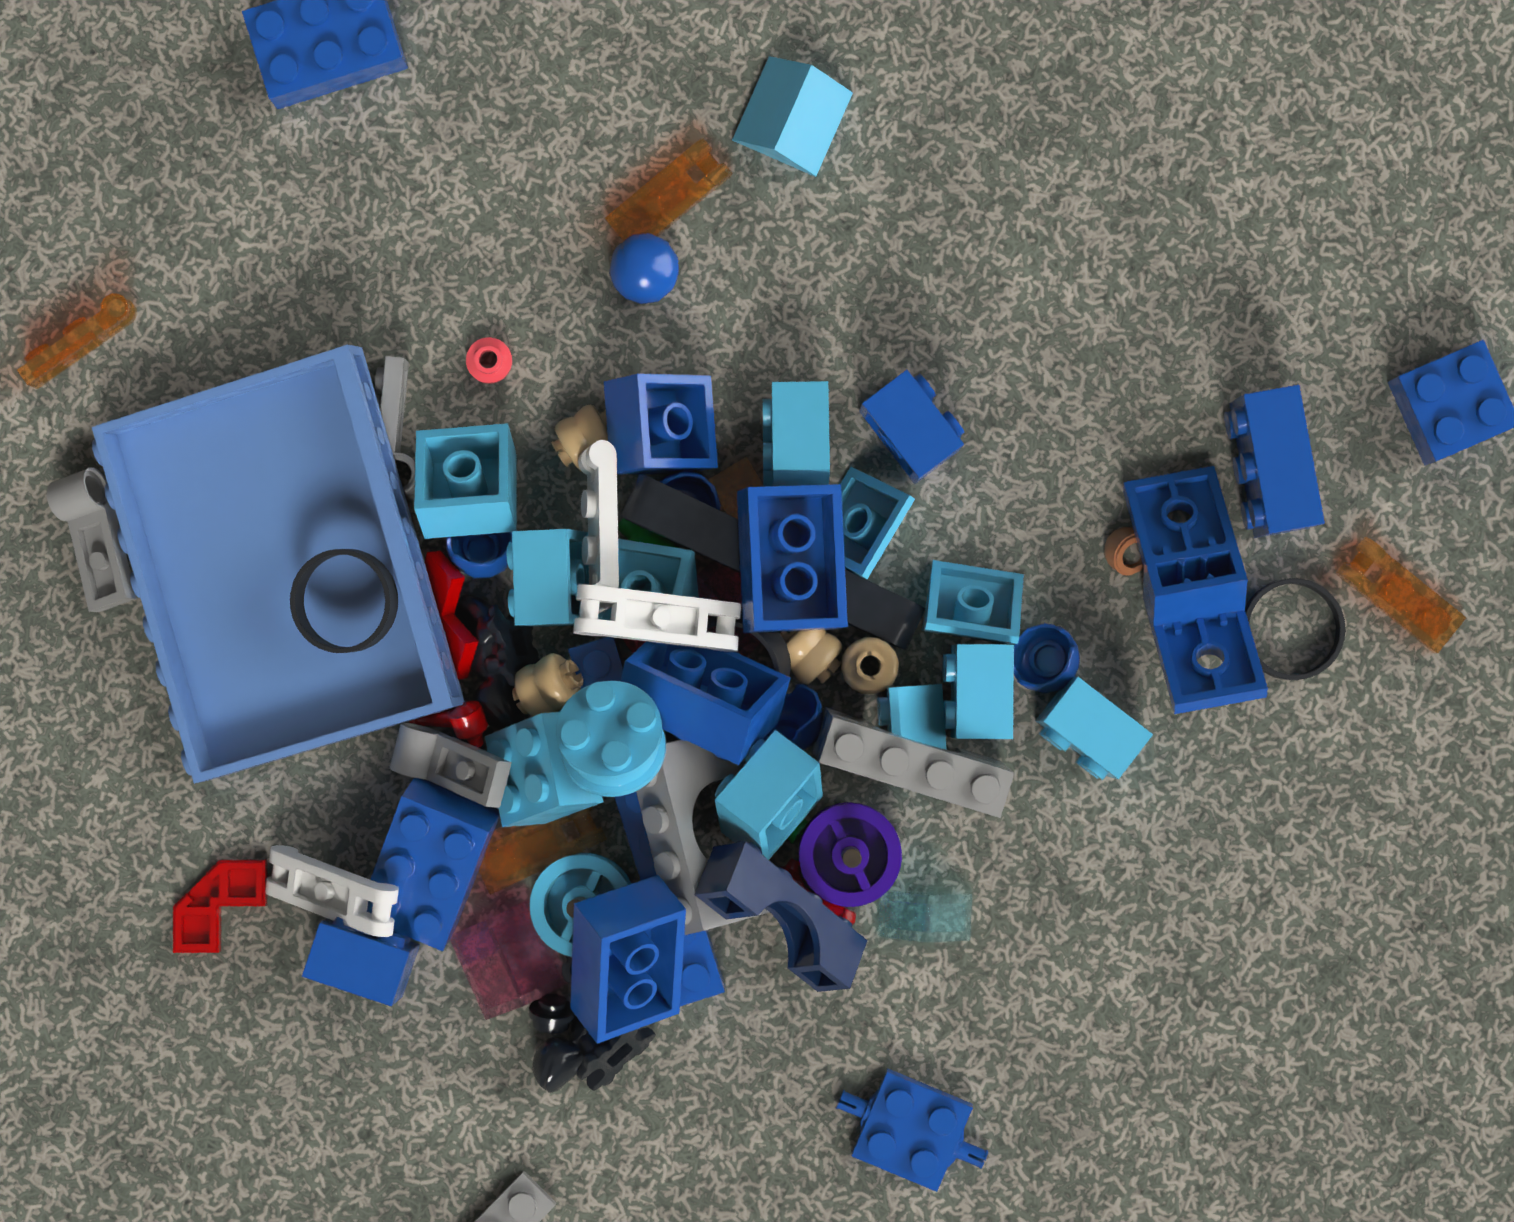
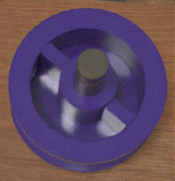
(850, 854)

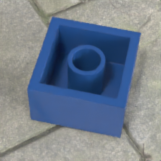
(1453, 402)
(661, 423)
(912, 425)
(361, 962)

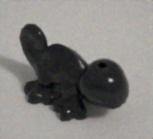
(498, 657)
(561, 1059)

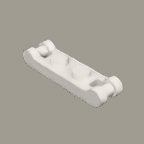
(600, 508)
(657, 617)
(331, 891)

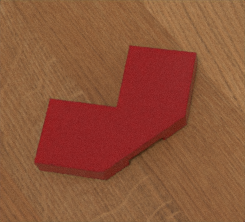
(446, 587)
(199, 911)

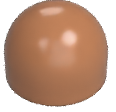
(1115, 547)

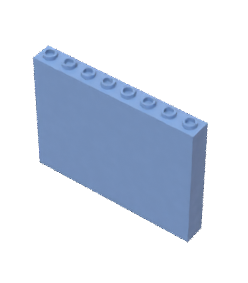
(218, 518)

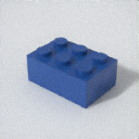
(322, 46)
(1274, 462)
(792, 558)
(709, 695)
(433, 859)
(627, 958)

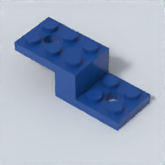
(1195, 590)

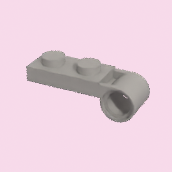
(392, 385)
(93, 531)
(450, 763)

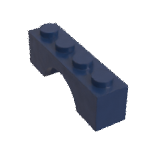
(819, 943)

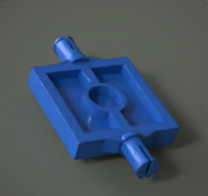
(912, 1129)

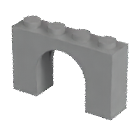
(946, 775)
(667, 817)

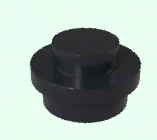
(551, 1014)

